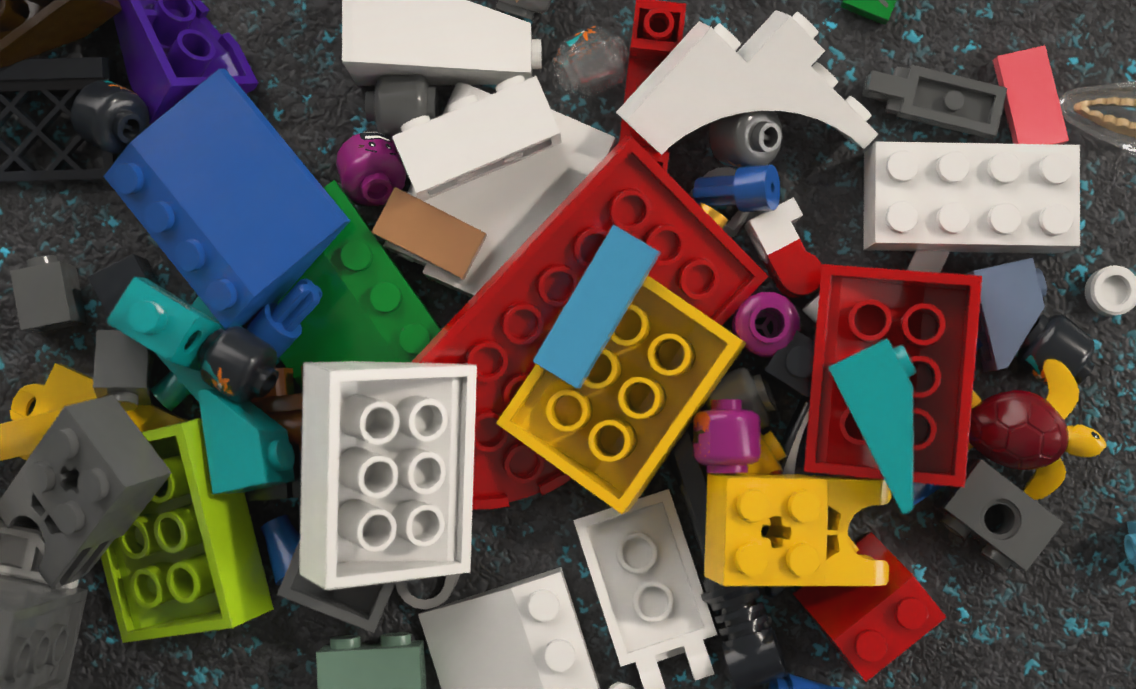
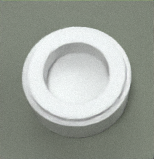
(1111, 291)

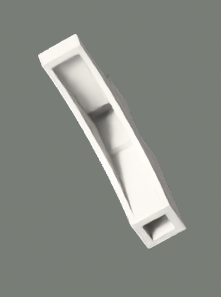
(712, 81)

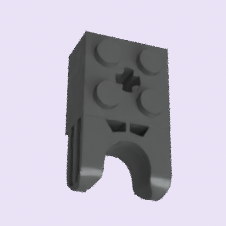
(84, 486)

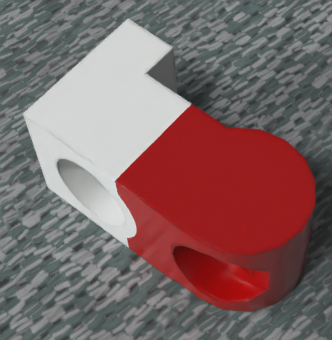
(782, 252)

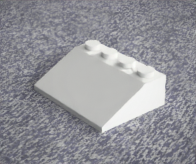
(386, 471)
(511, 638)

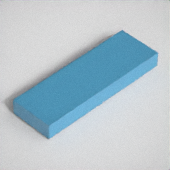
(596, 307)

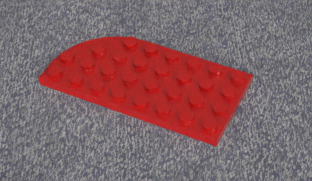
(524, 298)

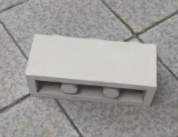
(477, 137)

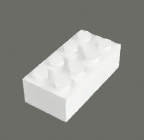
(972, 197)

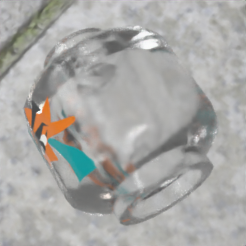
(590, 62)

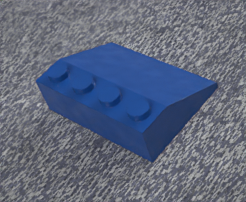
(226, 200)

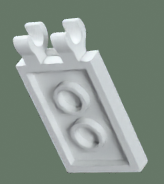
(648, 586)

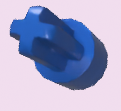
(749, 189)
(281, 322)

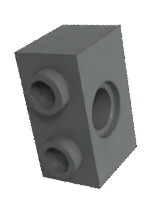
(1025, 523)

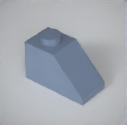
(1008, 309)

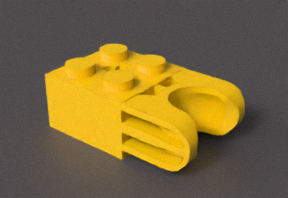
(805, 533)

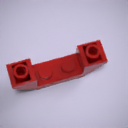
(655, 33)

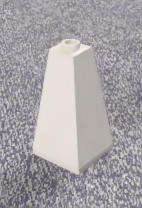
(435, 39)

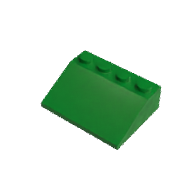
(365, 302)

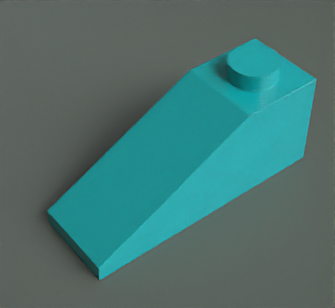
(882, 405)

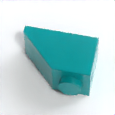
(243, 445)

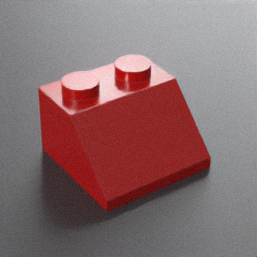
(872, 622)

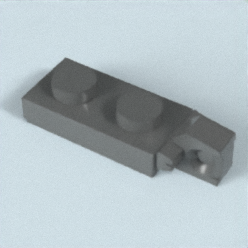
(939, 99)

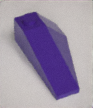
(173, 50)

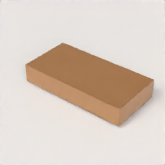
(429, 233)

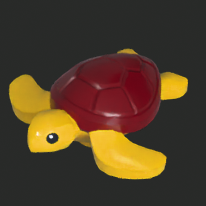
(1031, 431)

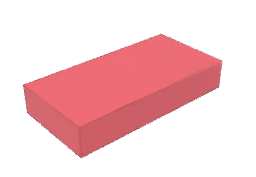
(1031, 97)

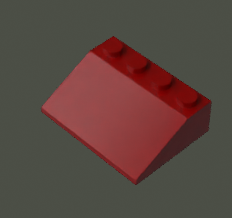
(938, 327)

